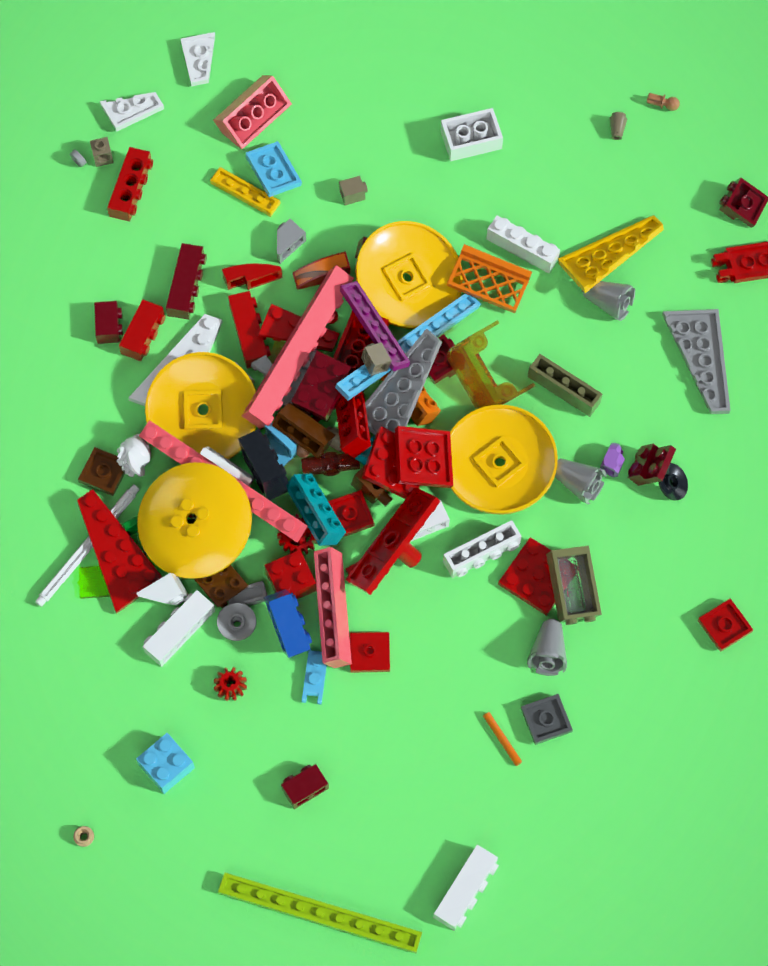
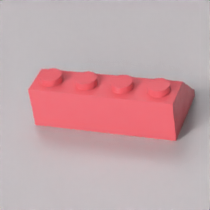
(252, 111)

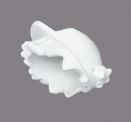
(134, 455)

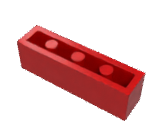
(247, 327)

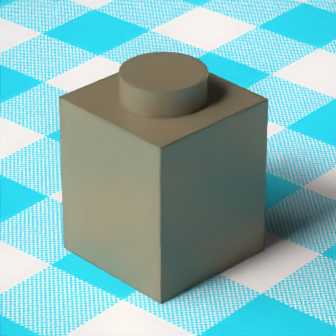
(352, 190)

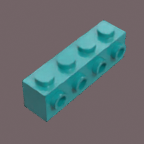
(315, 509)

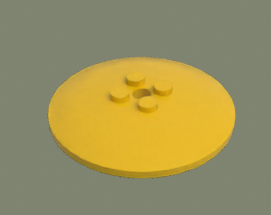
(411, 250)
(196, 381)
(509, 435)
(220, 523)

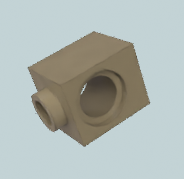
(101, 151)
(376, 358)

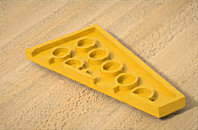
(597, 260)

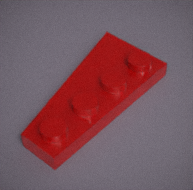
(280, 324)

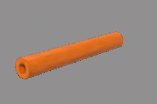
(502, 739)

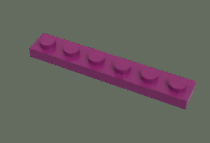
(374, 324)

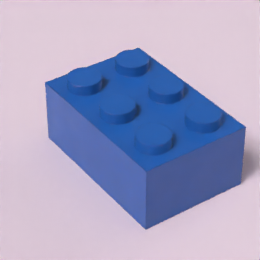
(288, 623)

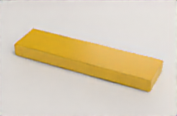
(245, 191)

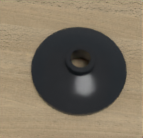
(674, 483)

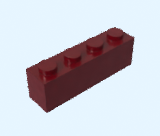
(185, 281)

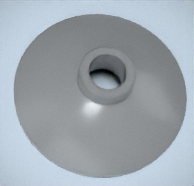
(236, 613)

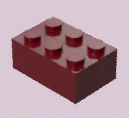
(317, 389)

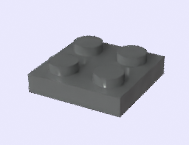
(546, 719)

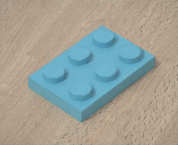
(273, 169)

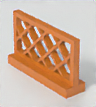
(494, 265)

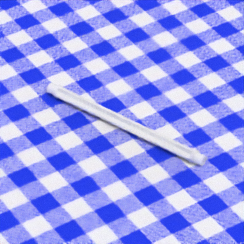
(82, 551)

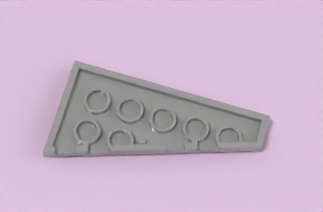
(701, 347)
(398, 393)

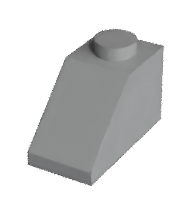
(289, 239)

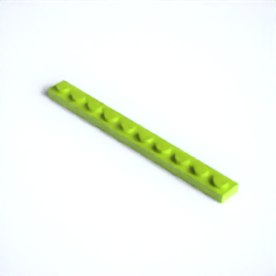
(320, 913)

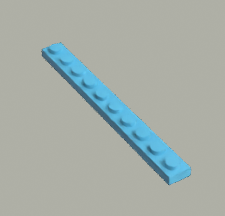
(437, 324)

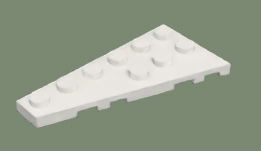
(198, 339)

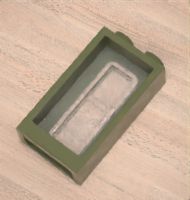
(574, 585)

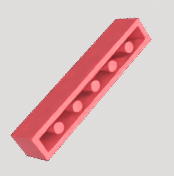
(332, 608)

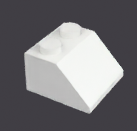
(165, 590)

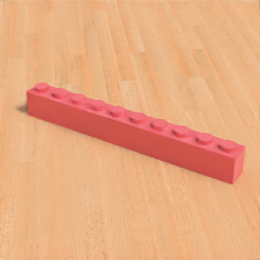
(296, 349)
(259, 504)

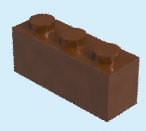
(303, 430)

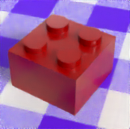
(291, 574)

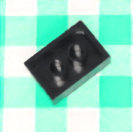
(264, 464)

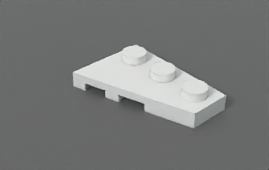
(198, 57)
(131, 110)

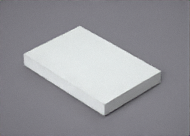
(227, 465)

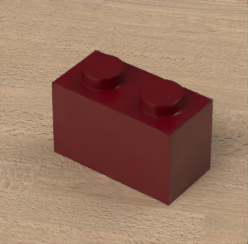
(107, 322)
(304, 786)

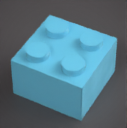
(165, 763)

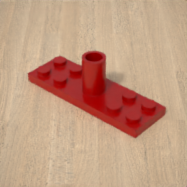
(394, 542)

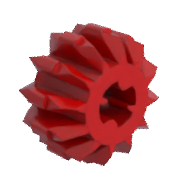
(234, 689)

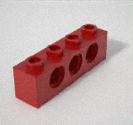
(134, 159)
(353, 425)

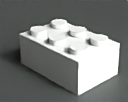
(471, 134)

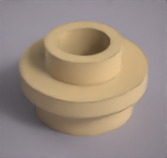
(80, 831)

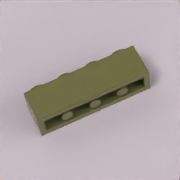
(565, 385)

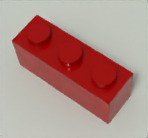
(142, 330)

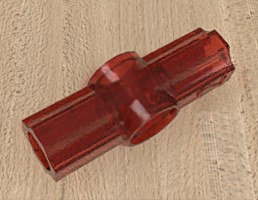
(329, 464)

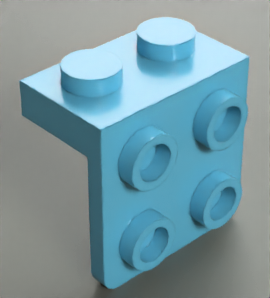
(283, 445)

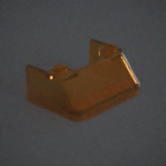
(474, 374)

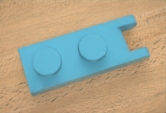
(314, 677)

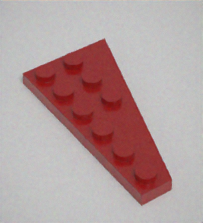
(118, 556)

